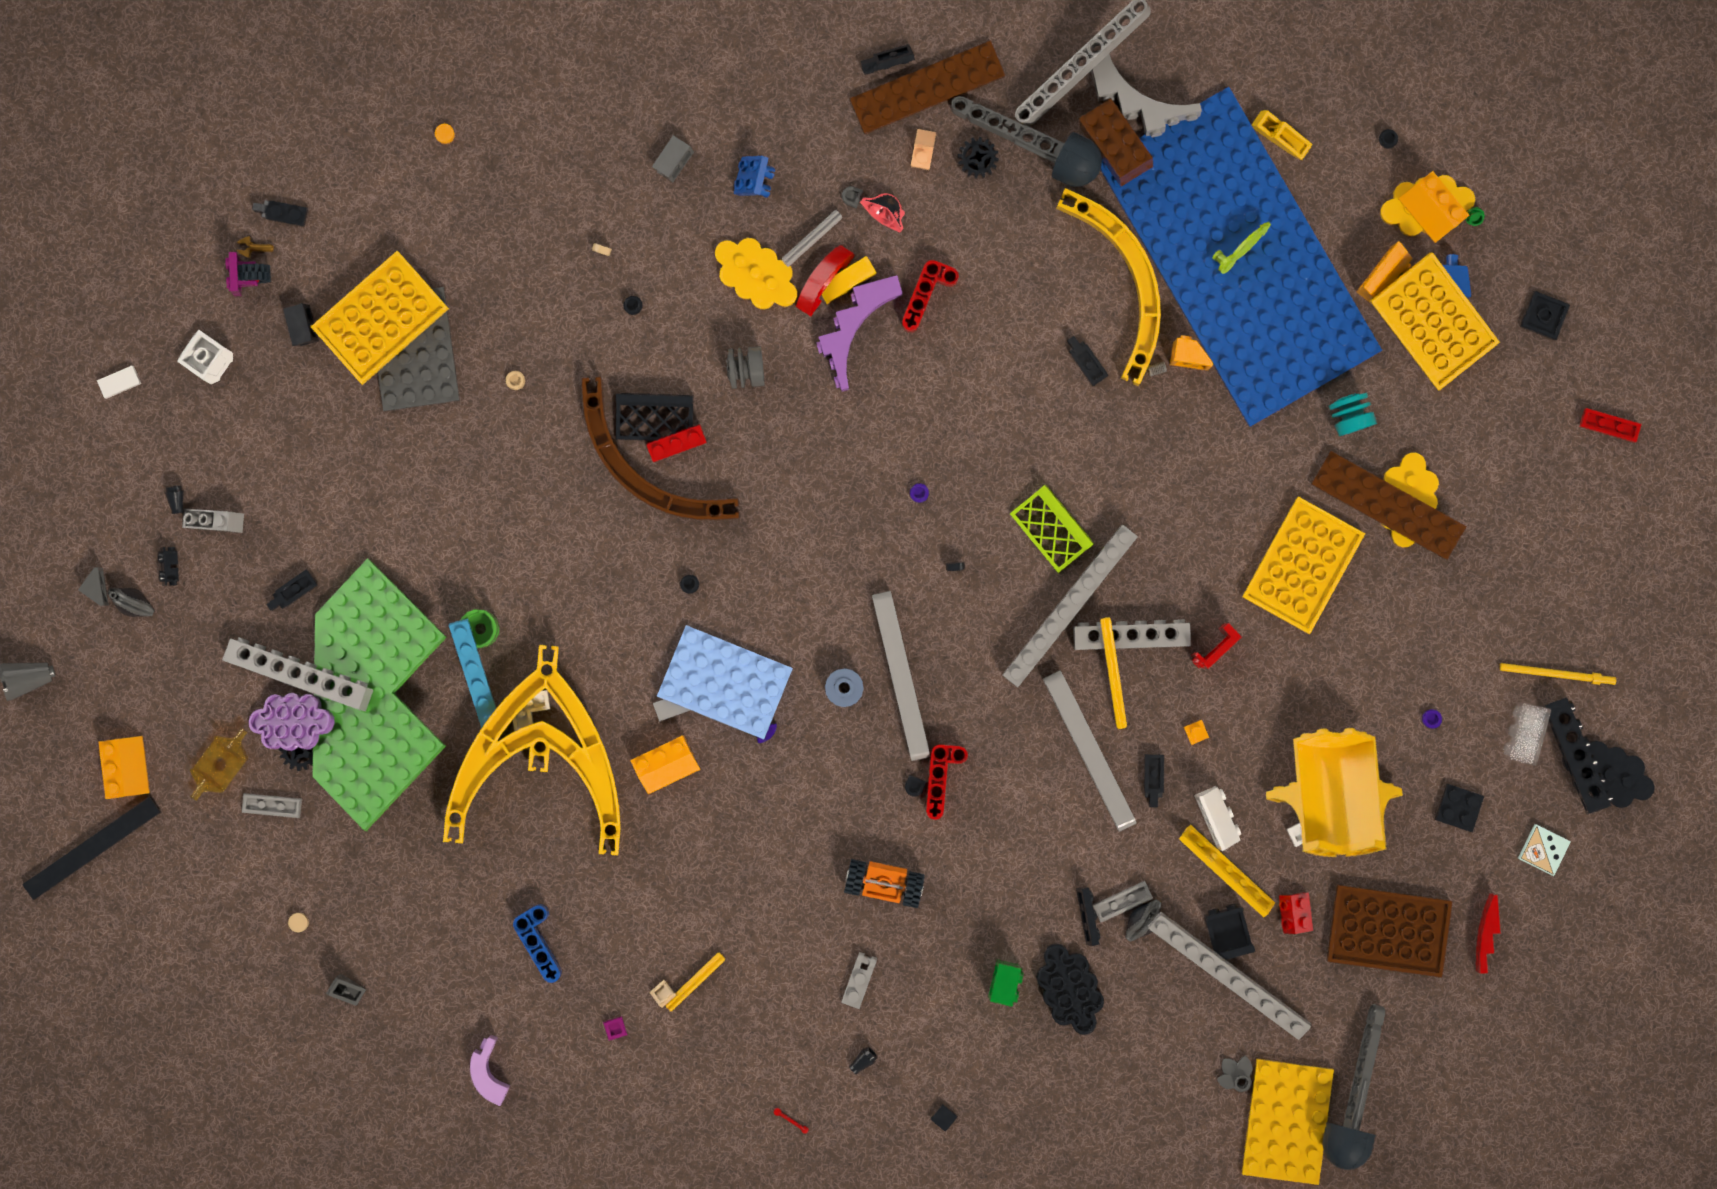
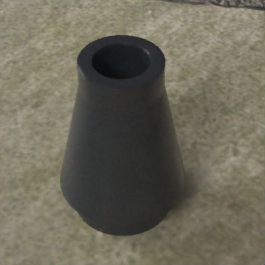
(175, 498)
(863, 1060)

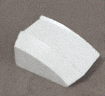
(206, 357)

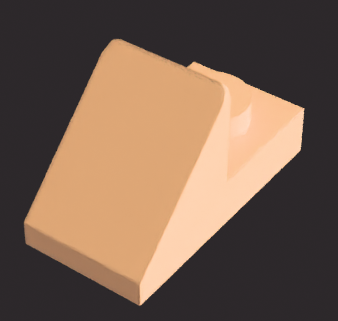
(923, 149)

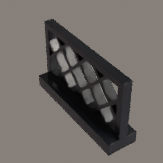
(650, 400)

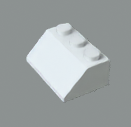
(1218, 818)

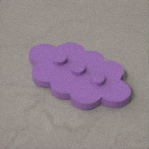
(291, 721)

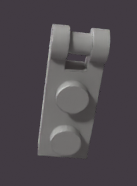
(858, 981)

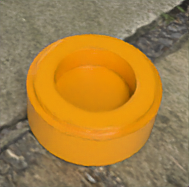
(444, 133)

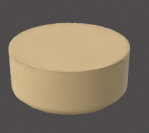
(601, 249)
(515, 380)
(298, 922)

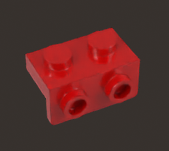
(1295, 913)

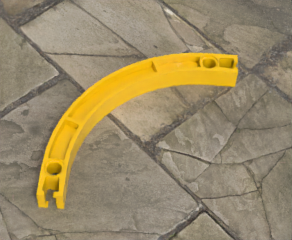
(1140, 268)

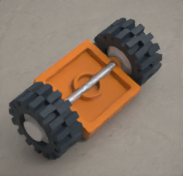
(884, 882)

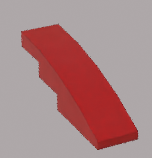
(1488, 926)

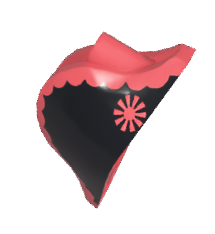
(885, 210)

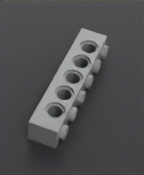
(1181, 636)

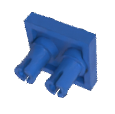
(751, 176)

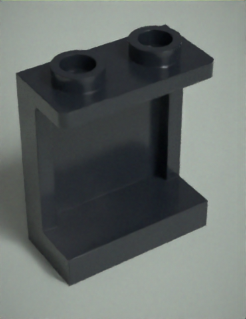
(1229, 932)

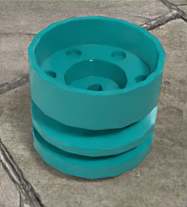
(1352, 414)

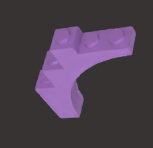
(868, 299)

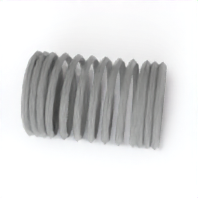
(1160, 365)

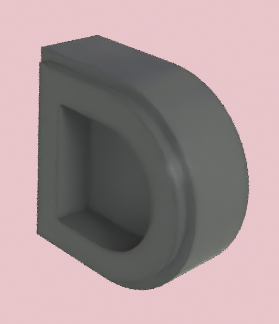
(851, 196)

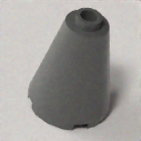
(24, 677)

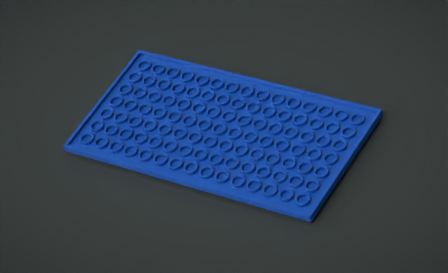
(1281, 312)

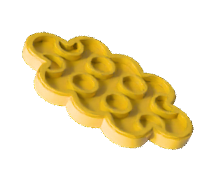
(1395, 213)
(755, 273)
(1415, 481)

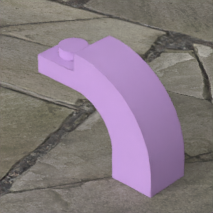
(483, 1080)

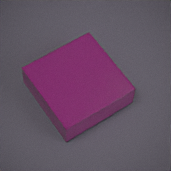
(615, 1028)

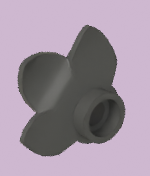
(1233, 1072)

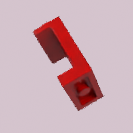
(1230, 639)

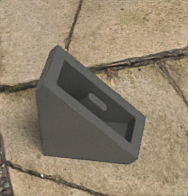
(95, 587)
(346, 990)

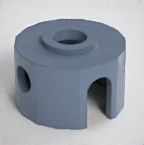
(854, 682)

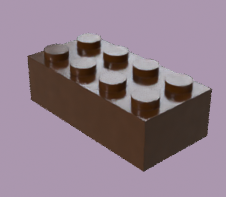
(1117, 142)

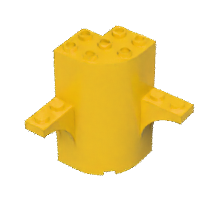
(1338, 793)

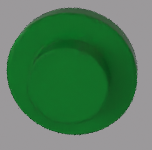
(1475, 217)

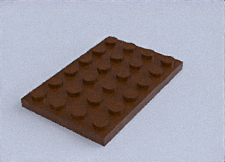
(1389, 931)

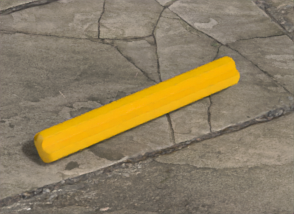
(695, 981)

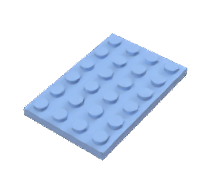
(724, 682)

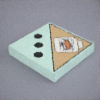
(1544, 850)

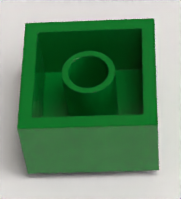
(1005, 983)

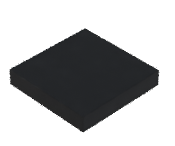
(1545, 315)

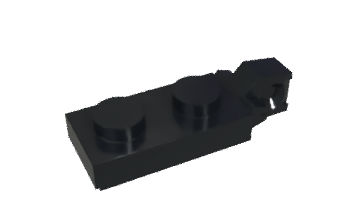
(888, 59)
(282, 212)
(1086, 361)
(292, 590)
(1153, 778)

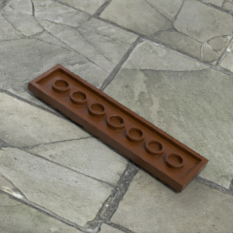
(927, 87)
(1388, 505)

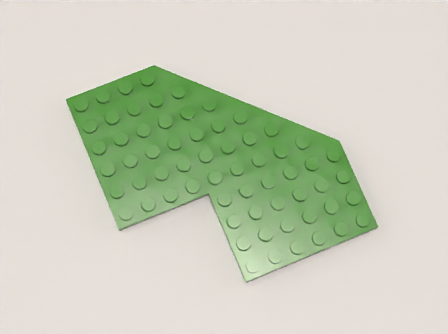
(379, 639)

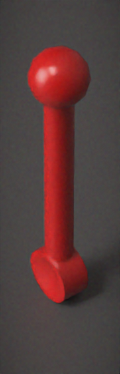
(804, 1129)

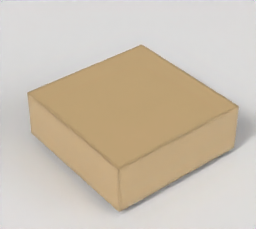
(662, 993)

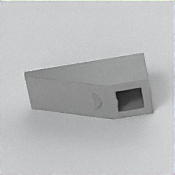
(213, 520)

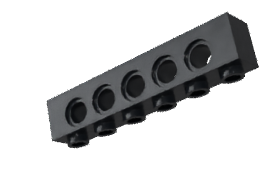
(1567, 748)

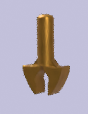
(254, 247)

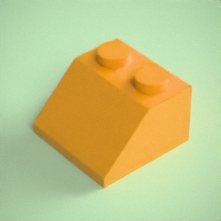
(1189, 354)

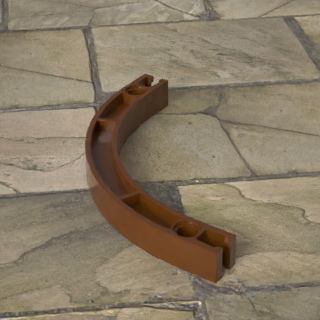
(627, 476)

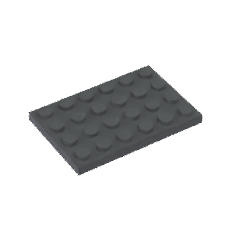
(423, 370)

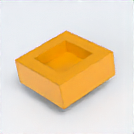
(1196, 732)

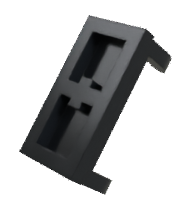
(299, 323)

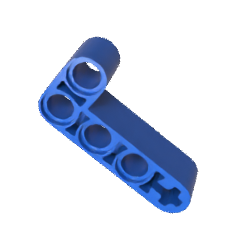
(541, 945)

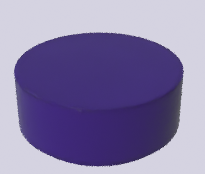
(919, 493)
(1431, 718)

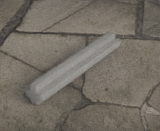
(811, 238)

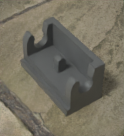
(673, 159)

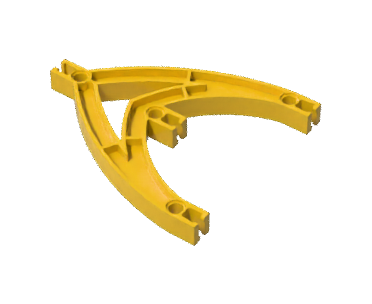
(588, 761)

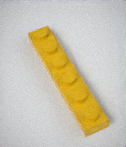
(1227, 870)

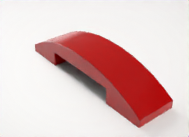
(821, 277)

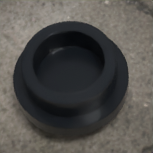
(1388, 138)
(633, 305)
(689, 584)

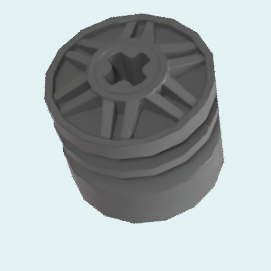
(746, 367)

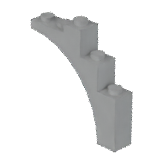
(1154, 114)

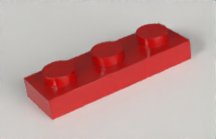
(1610, 425)
(676, 443)

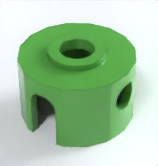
(491, 623)

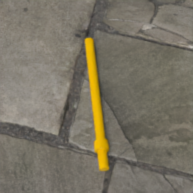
(1594, 678)

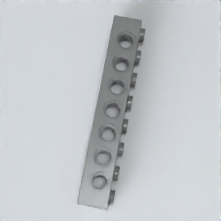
(236, 654)

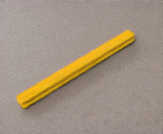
(1113, 673)

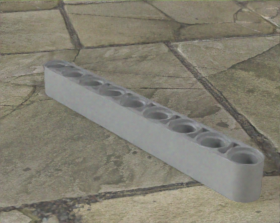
(1085, 52)
(901, 675)
(1089, 750)

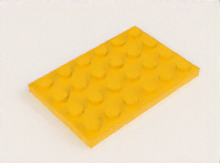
(379, 317)
(1434, 321)
(1303, 565)
(1287, 1121)

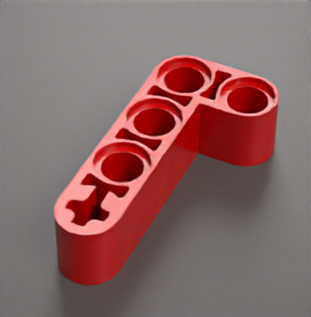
(924, 297)
(941, 781)

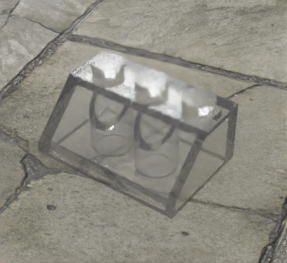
(1526, 733)

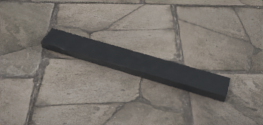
(91, 848)

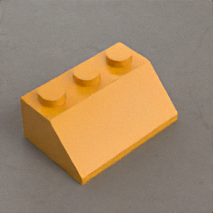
(1433, 207)
(1386, 272)
(665, 764)
(124, 767)

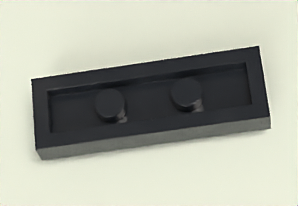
(1088, 916)

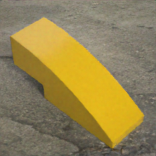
(1281, 134)
(849, 278)

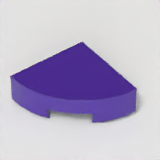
(771, 730)

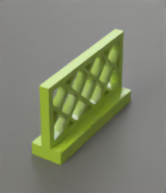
(1065, 518)

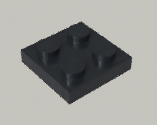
(1459, 808)

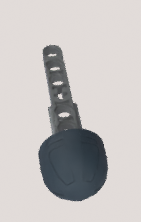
(1075, 161)
(1345, 1144)

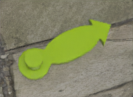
(1227, 263)

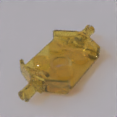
(206, 773)

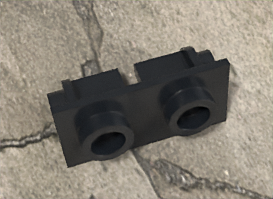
(167, 573)

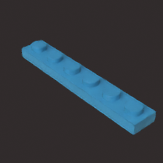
(473, 669)

